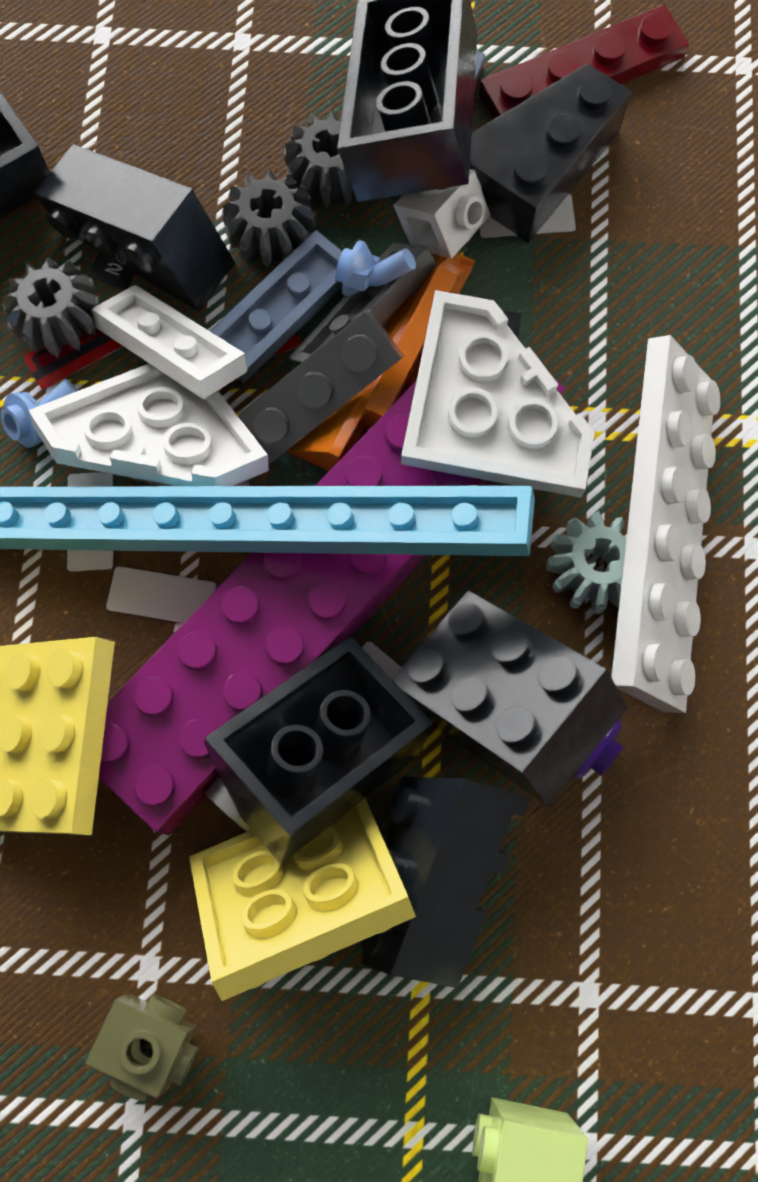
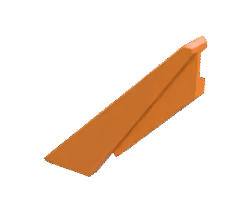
(408, 330)

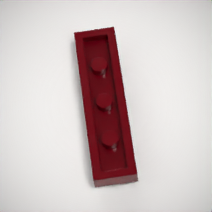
(617, 51)

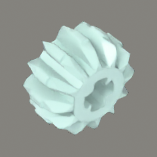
(579, 576)

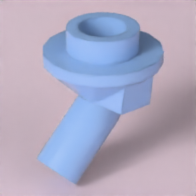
(361, 269)
(16, 415)

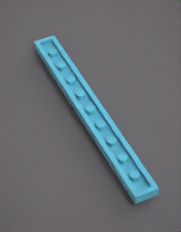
(271, 519)

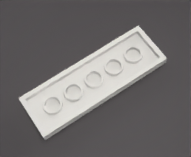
(665, 529)

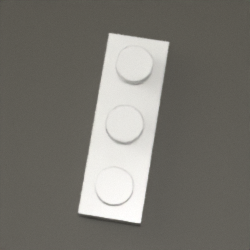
(170, 341)

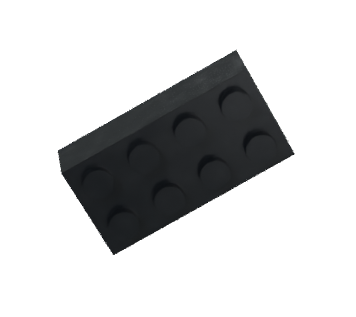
(409, 97)

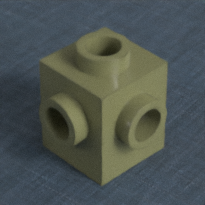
(122, 1050)

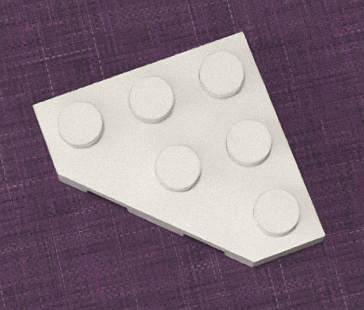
(491, 405)
(151, 432)

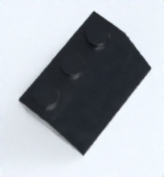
(316, 747)

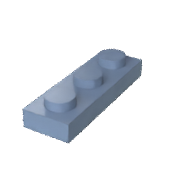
(282, 302)

